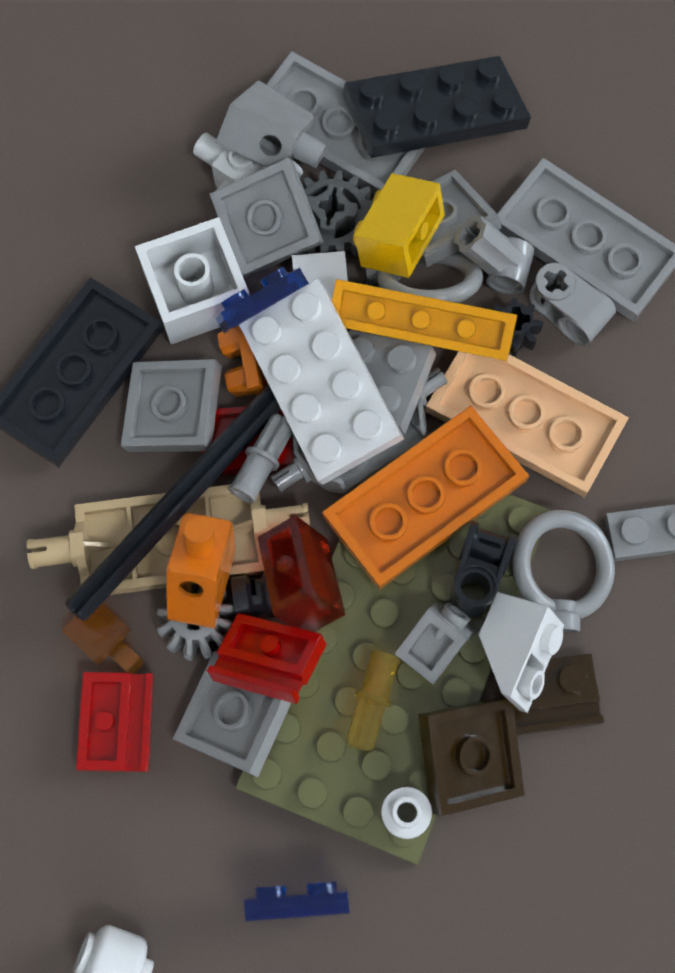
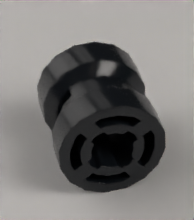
(251, 596)

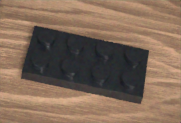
(435, 106)
(75, 371)

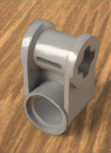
(573, 305)

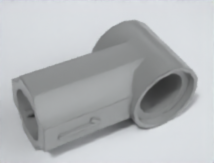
(502, 257)

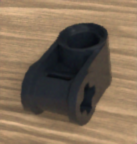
(484, 563)

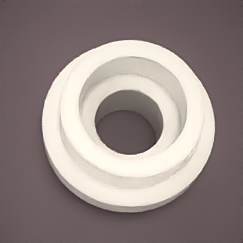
(391, 819)

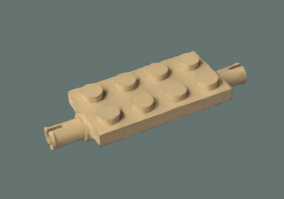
(106, 523)

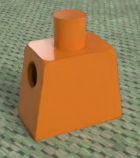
(202, 556)

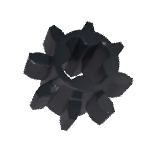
(525, 325)

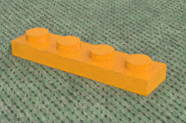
(424, 320)

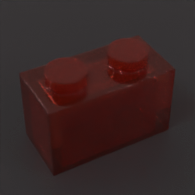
(300, 575)

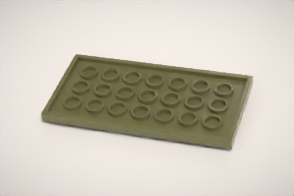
(310, 763)

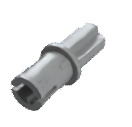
(261, 459)

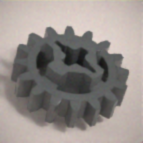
(332, 194)

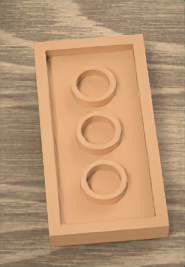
(534, 416)

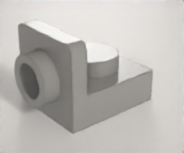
(435, 640)

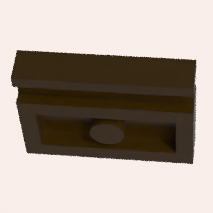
(567, 698)

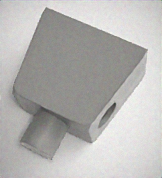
(269, 128)

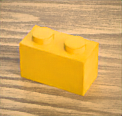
(399, 225)

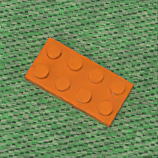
(425, 497)

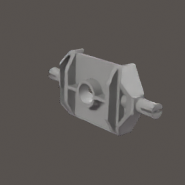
(345, 482)

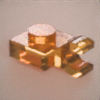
(103, 636)

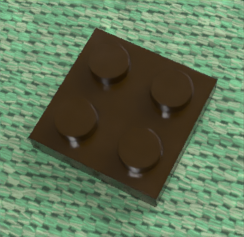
(471, 755)

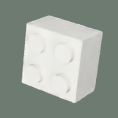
(191, 277)

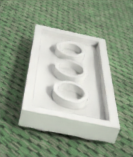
(321, 382)

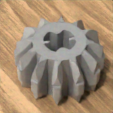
(184, 635)

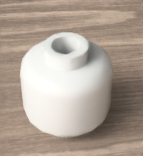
(113, 952)

